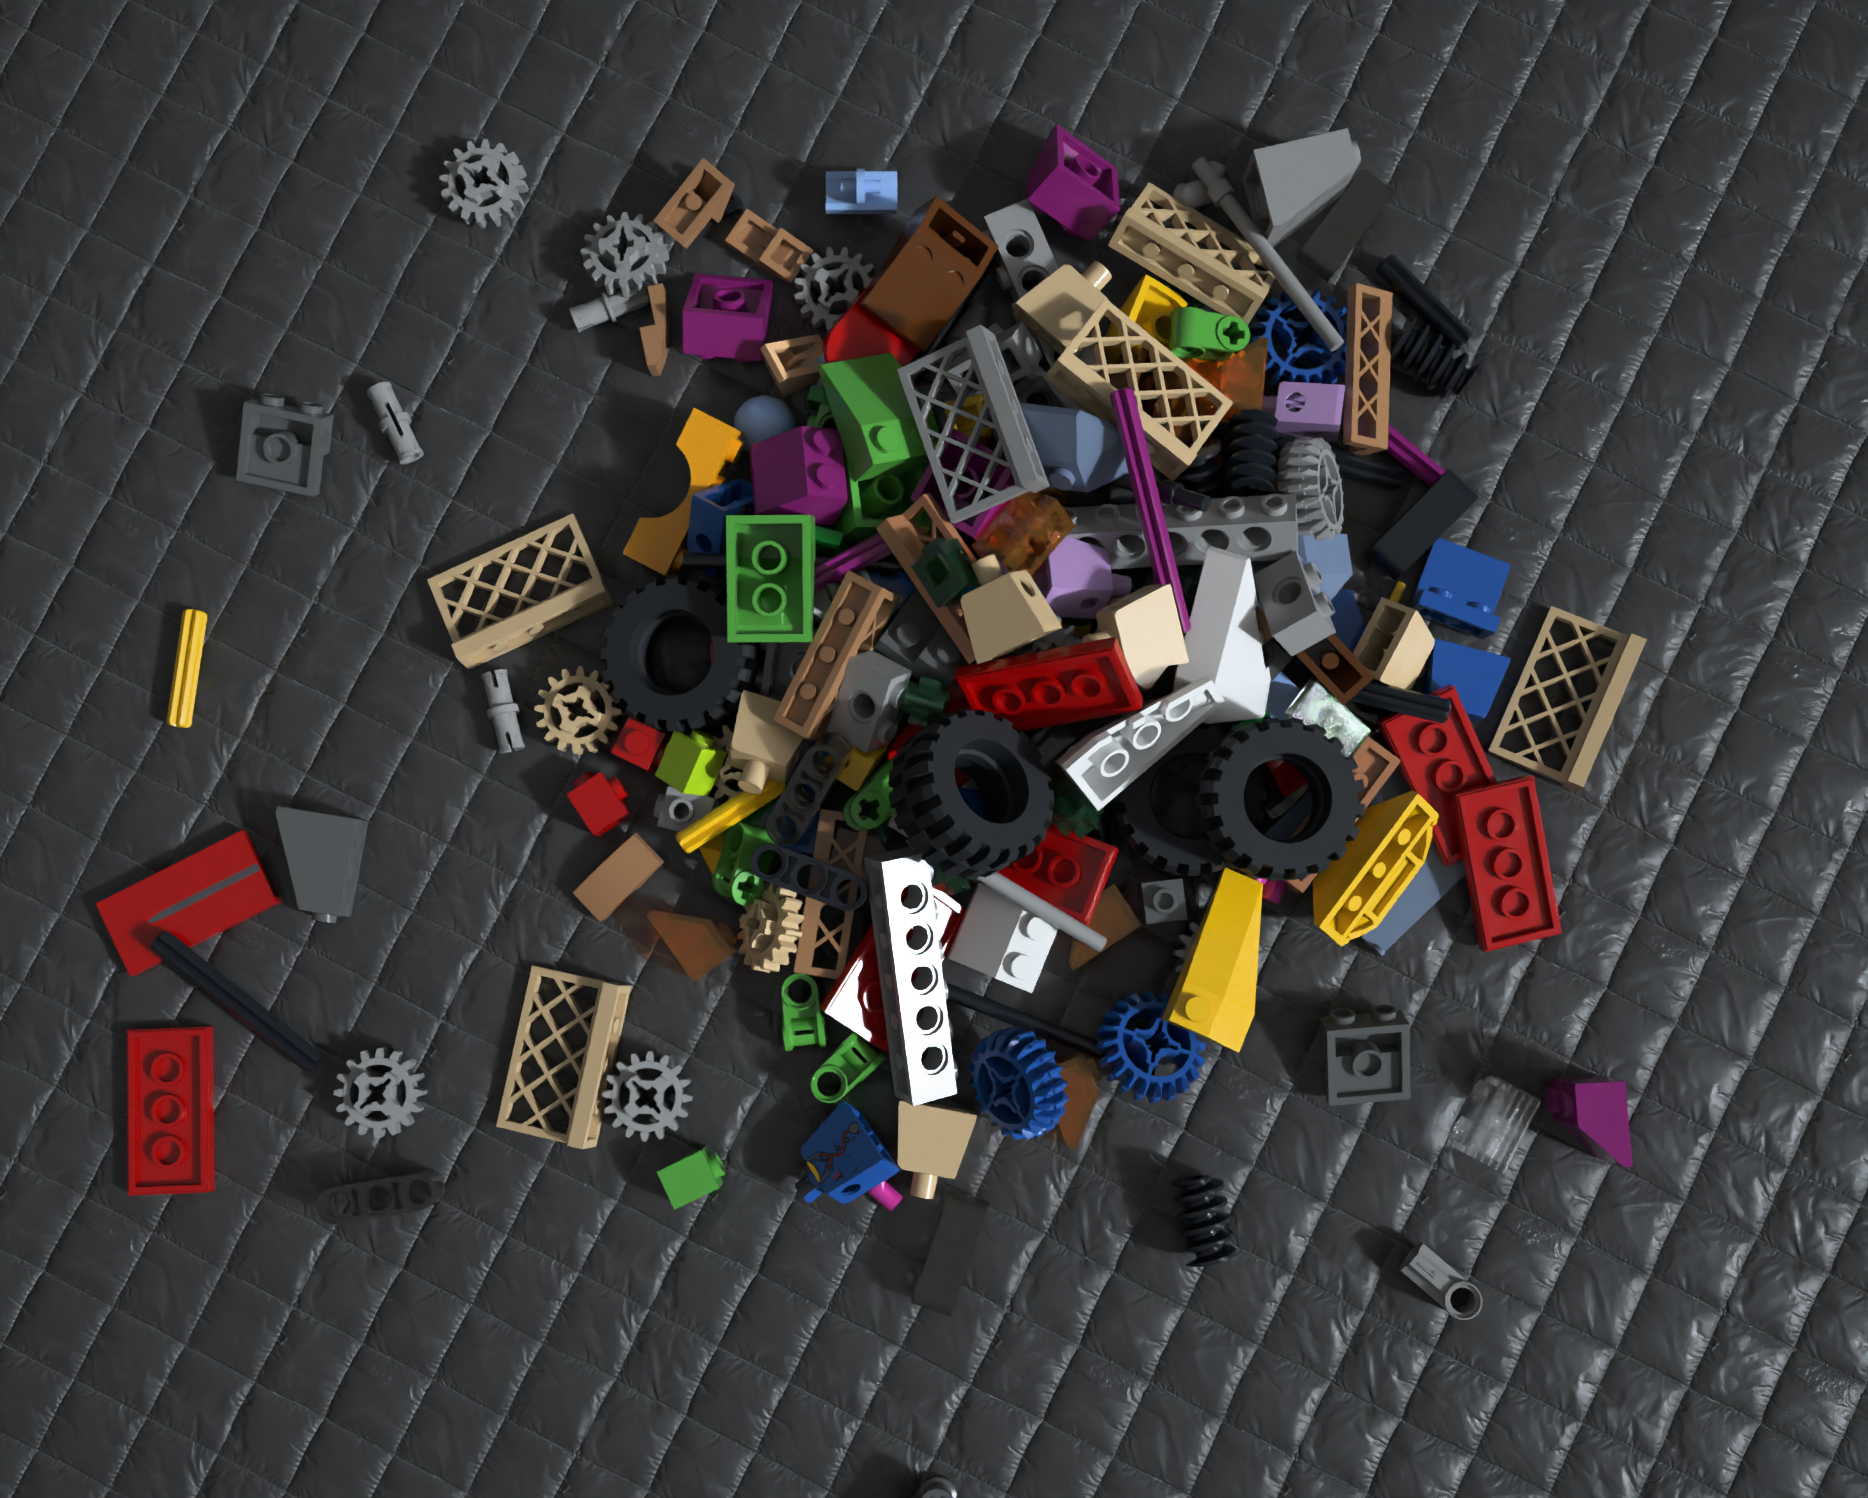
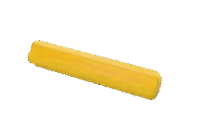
(186, 668)
(727, 815)

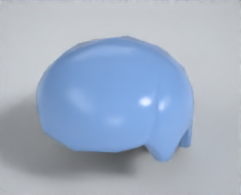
(763, 418)

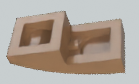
(768, 247)
(657, 337)
(618, 877)

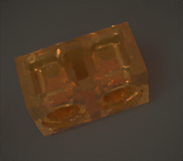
(1025, 532)

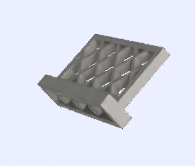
(1007, 419)

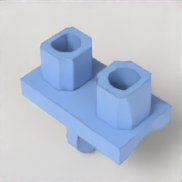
(861, 192)

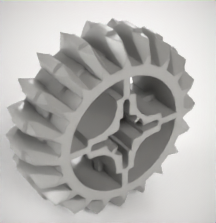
(1310, 472)

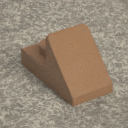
(695, 203)

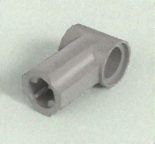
(1440, 1281)

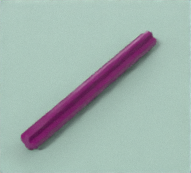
(1147, 497)

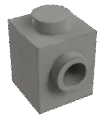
(680, 810)

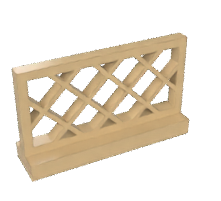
(1180, 261)
(1091, 388)
(525, 623)
(1599, 712)
(597, 1062)

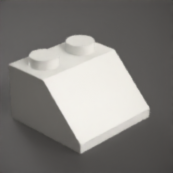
(1002, 939)

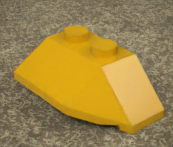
(1376, 869)

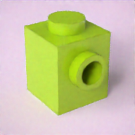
(691, 762)

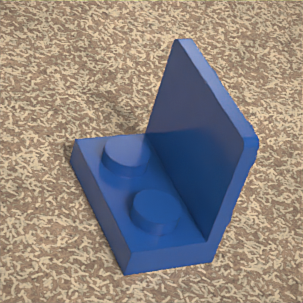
(1460, 589)

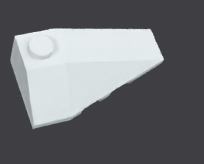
(1227, 639)
(1124, 749)

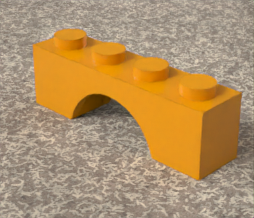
(709, 450)

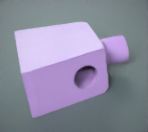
(1318, 413)
(1079, 579)

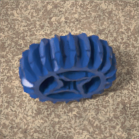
(1290, 331)
(1117, 1041)
(1018, 1083)

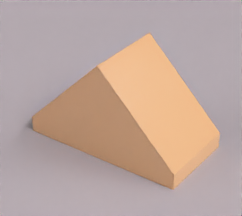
(793, 362)

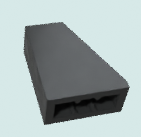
(322, 860)

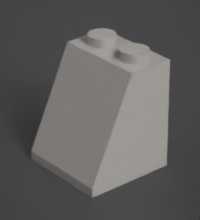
(1297, 181)

